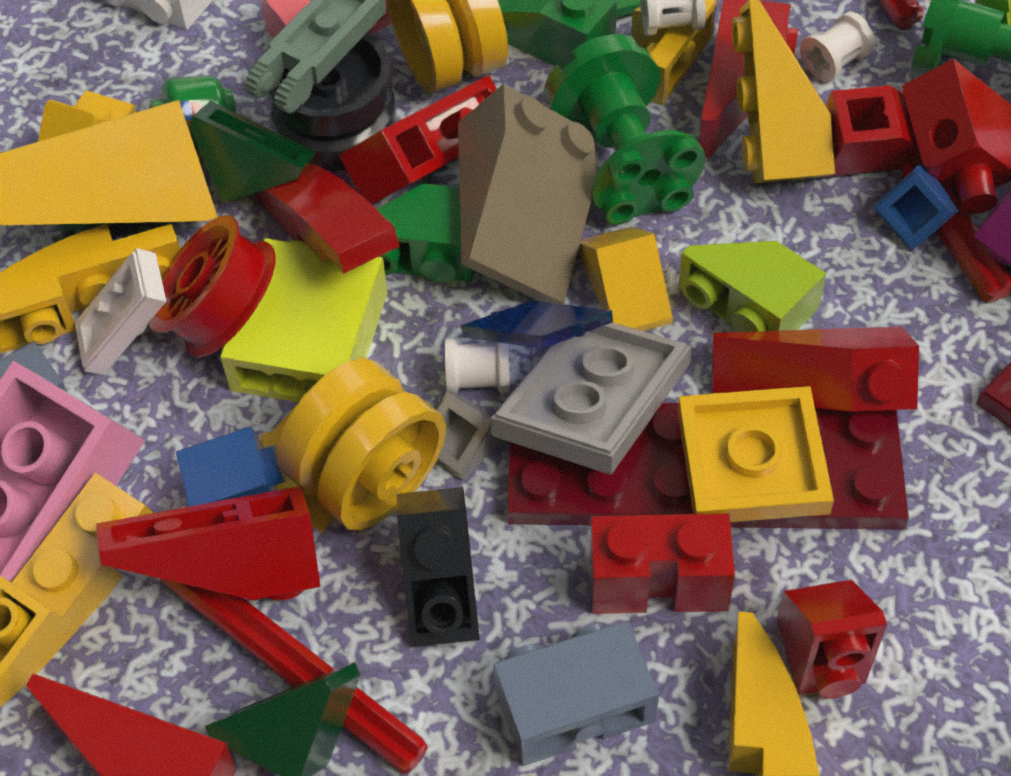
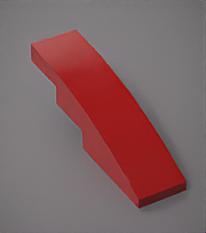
(330, 218)

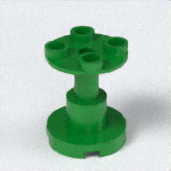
(962, 33)
(609, 96)

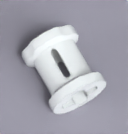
(672, 13)
(837, 46)
(476, 366)

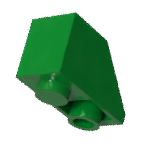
(427, 234)

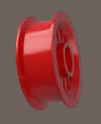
(214, 286)

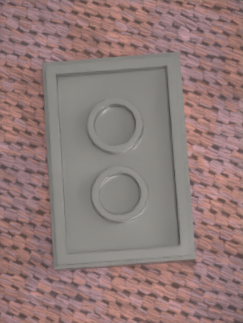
(592, 395)

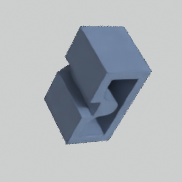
(575, 690)

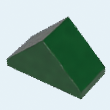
(245, 154)
(294, 728)

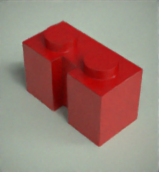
(661, 557)

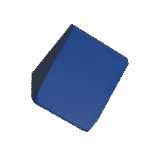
(916, 207)

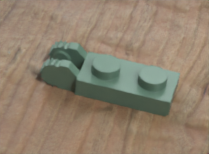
(311, 48)

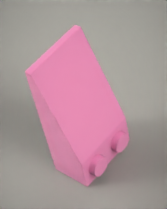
(47, 457)

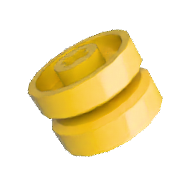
(447, 37)
(360, 443)

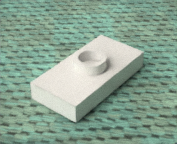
(120, 311)

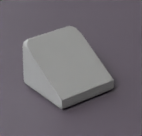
(467, 435)

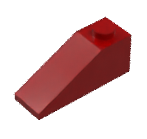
(721, 107)
(412, 145)
(842, 366)
(229, 546)
(126, 741)

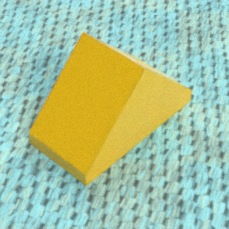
(627, 277)

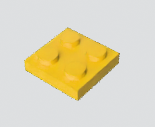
(755, 454)

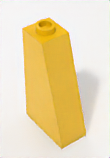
(108, 173)

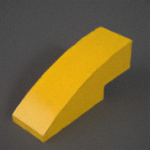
(766, 714)

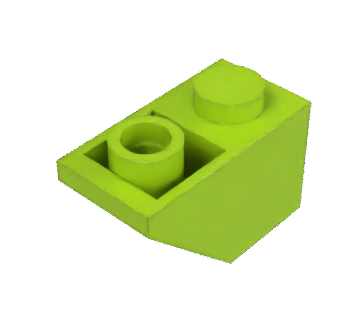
(752, 284)

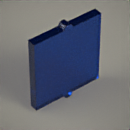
(537, 324)

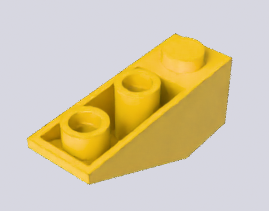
(785, 114)

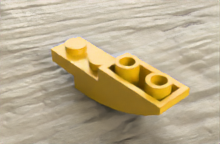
(66, 277)
(59, 584)

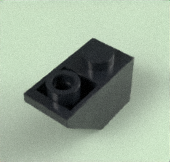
(437, 567)

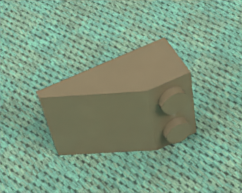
(523, 193)

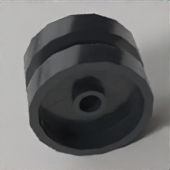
(344, 107)

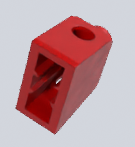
(961, 133)

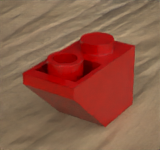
(870, 130)
(830, 637)

